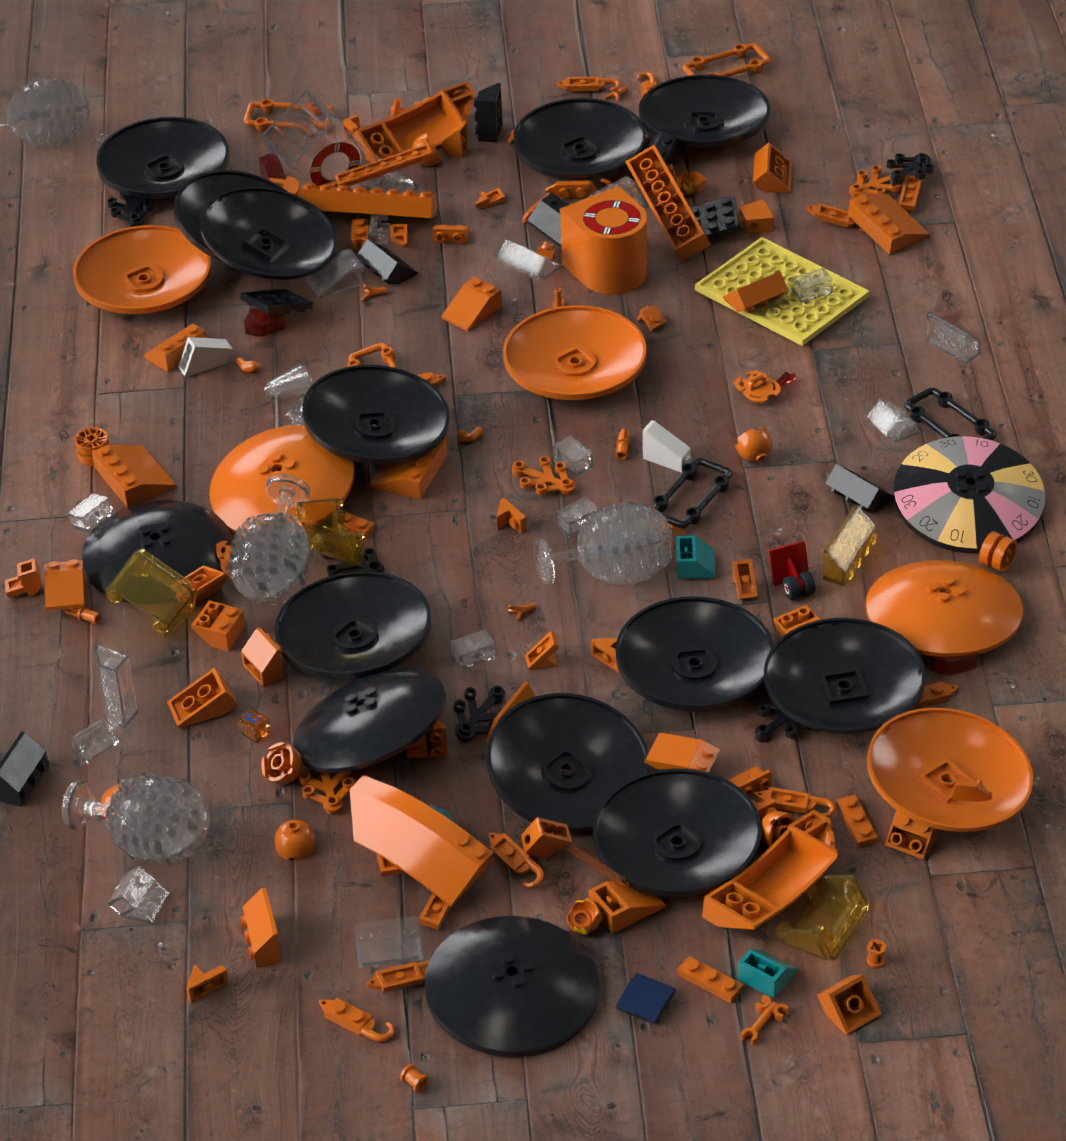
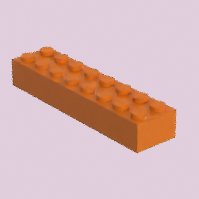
(370, 201)
(668, 203)

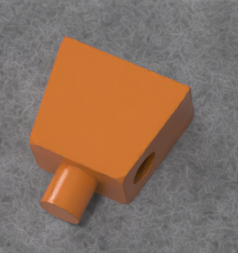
(756, 217)
(545, 838)

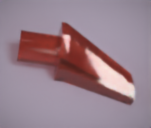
(785, 379)

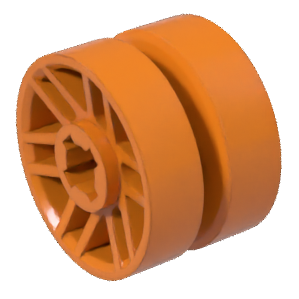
(89, 440)
(997, 551)

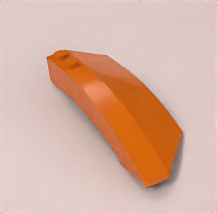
(433, 116)
(416, 839)
(775, 877)

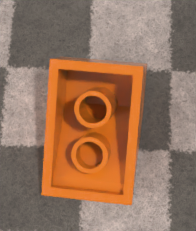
(473, 304)
(64, 585)
(203, 700)
(681, 753)

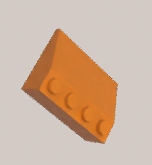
(885, 221)
(131, 472)
(410, 477)

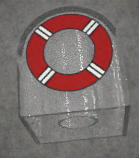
(313, 141)

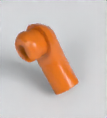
(248, 366)
(470, 437)

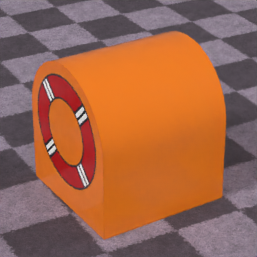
(605, 241)

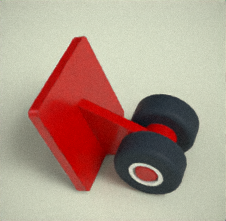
(791, 569)

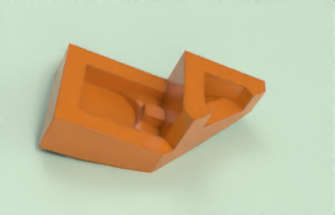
(490, 199)
(399, 234)
(970, 791)

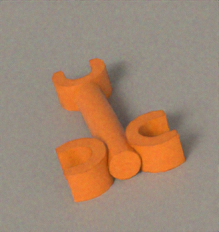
(767, 1009)

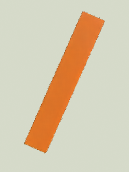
(384, 165)

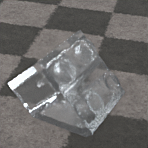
(893, 421)
(138, 896)

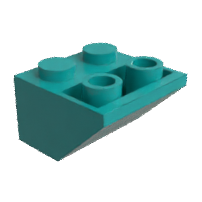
(694, 558)
(765, 972)

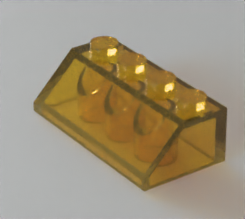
(848, 547)

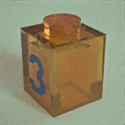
(253, 725)

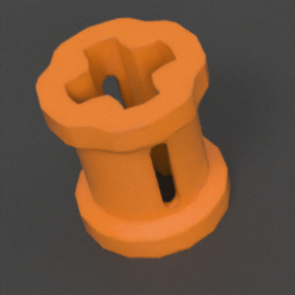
(877, 952)
(414, 1078)

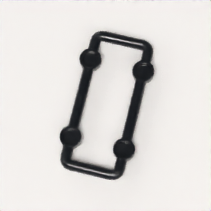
(945, 400)
(689, 472)

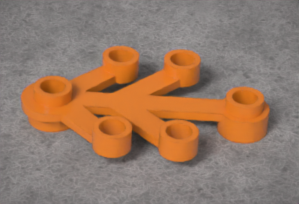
(878, 184)
(564, 484)
(331, 802)

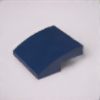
(645, 998)

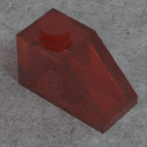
(271, 167)
(261, 324)
(954, 664)

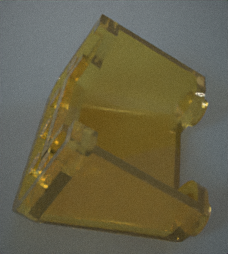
(328, 531)
(155, 591)
(829, 918)

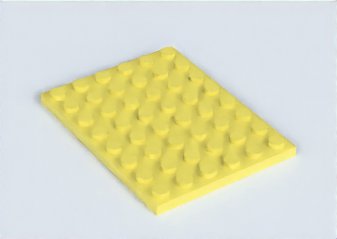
(785, 315)

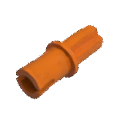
(622, 445)
(84, 613)

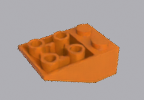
(623, 904)

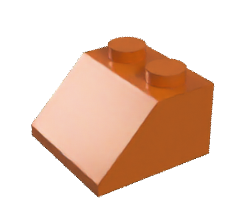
(849, 1003)

